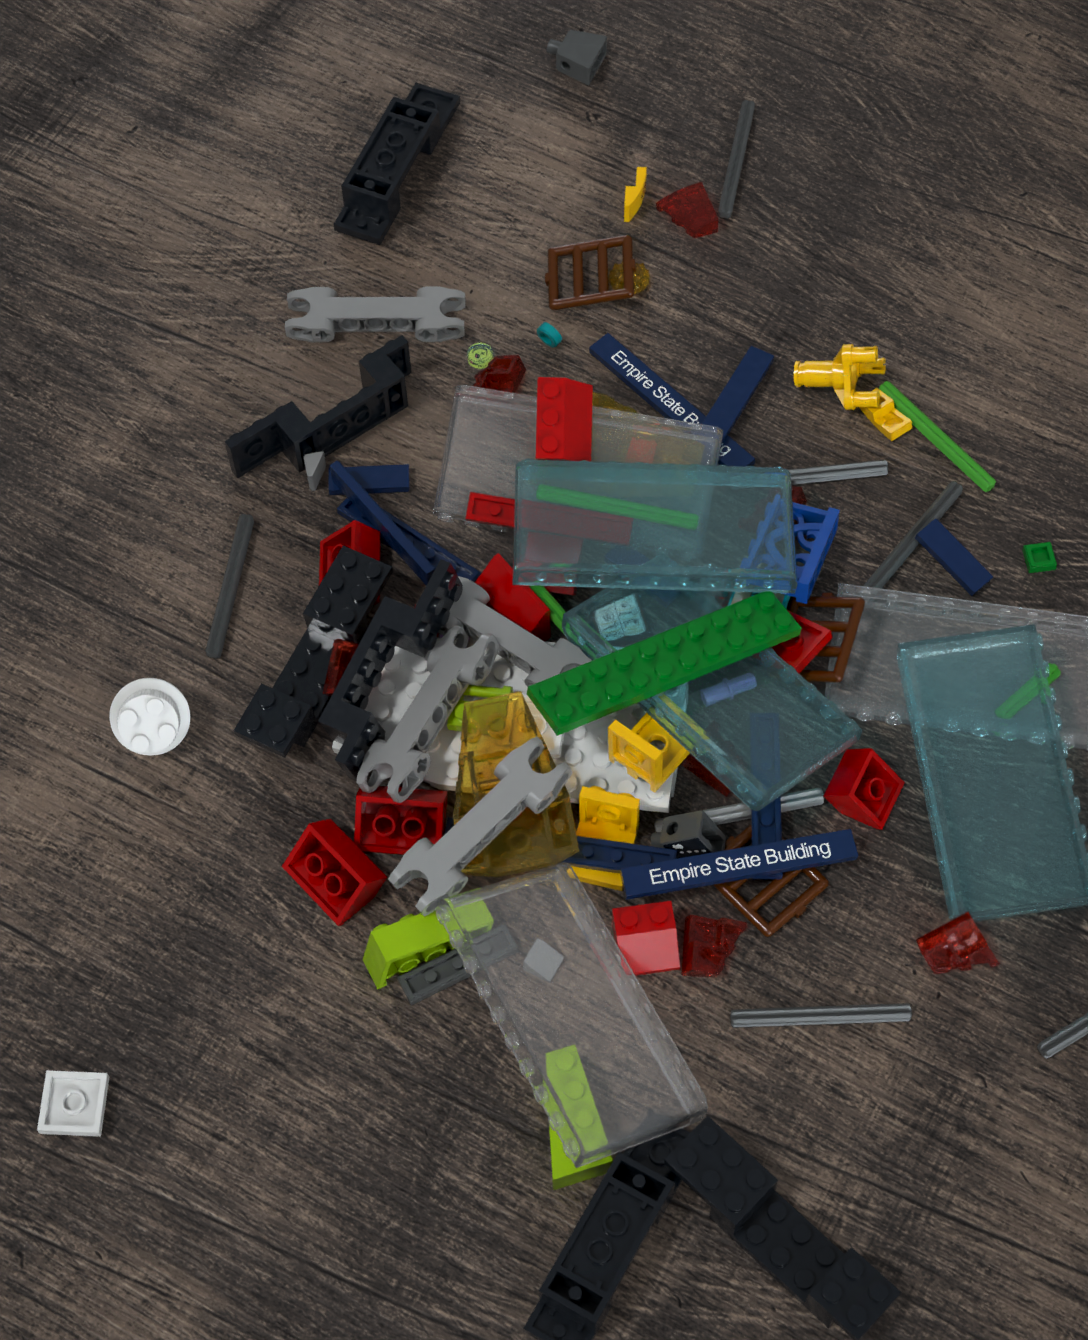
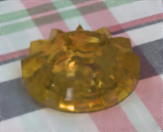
(641, 277)

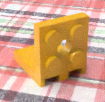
(640, 757)
(607, 818)

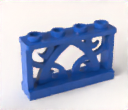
(822, 527)

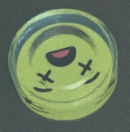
(479, 355)

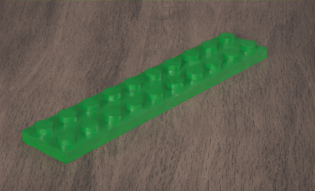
(662, 662)

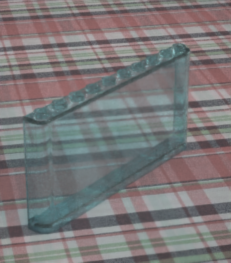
(653, 526)
(746, 722)
(995, 773)

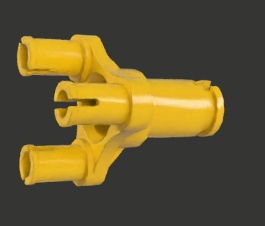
(843, 375)

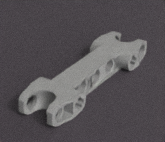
(375, 314)
(515, 643)
(404, 754)
(517, 789)

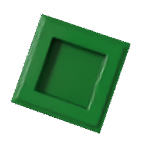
(1039, 557)

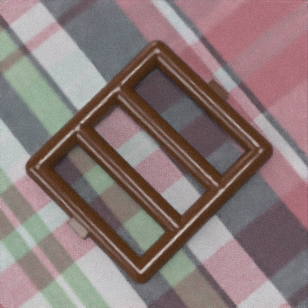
(604, 294)
(849, 629)
(749, 909)

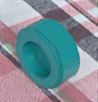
(549, 334)

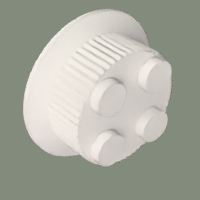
(149, 716)

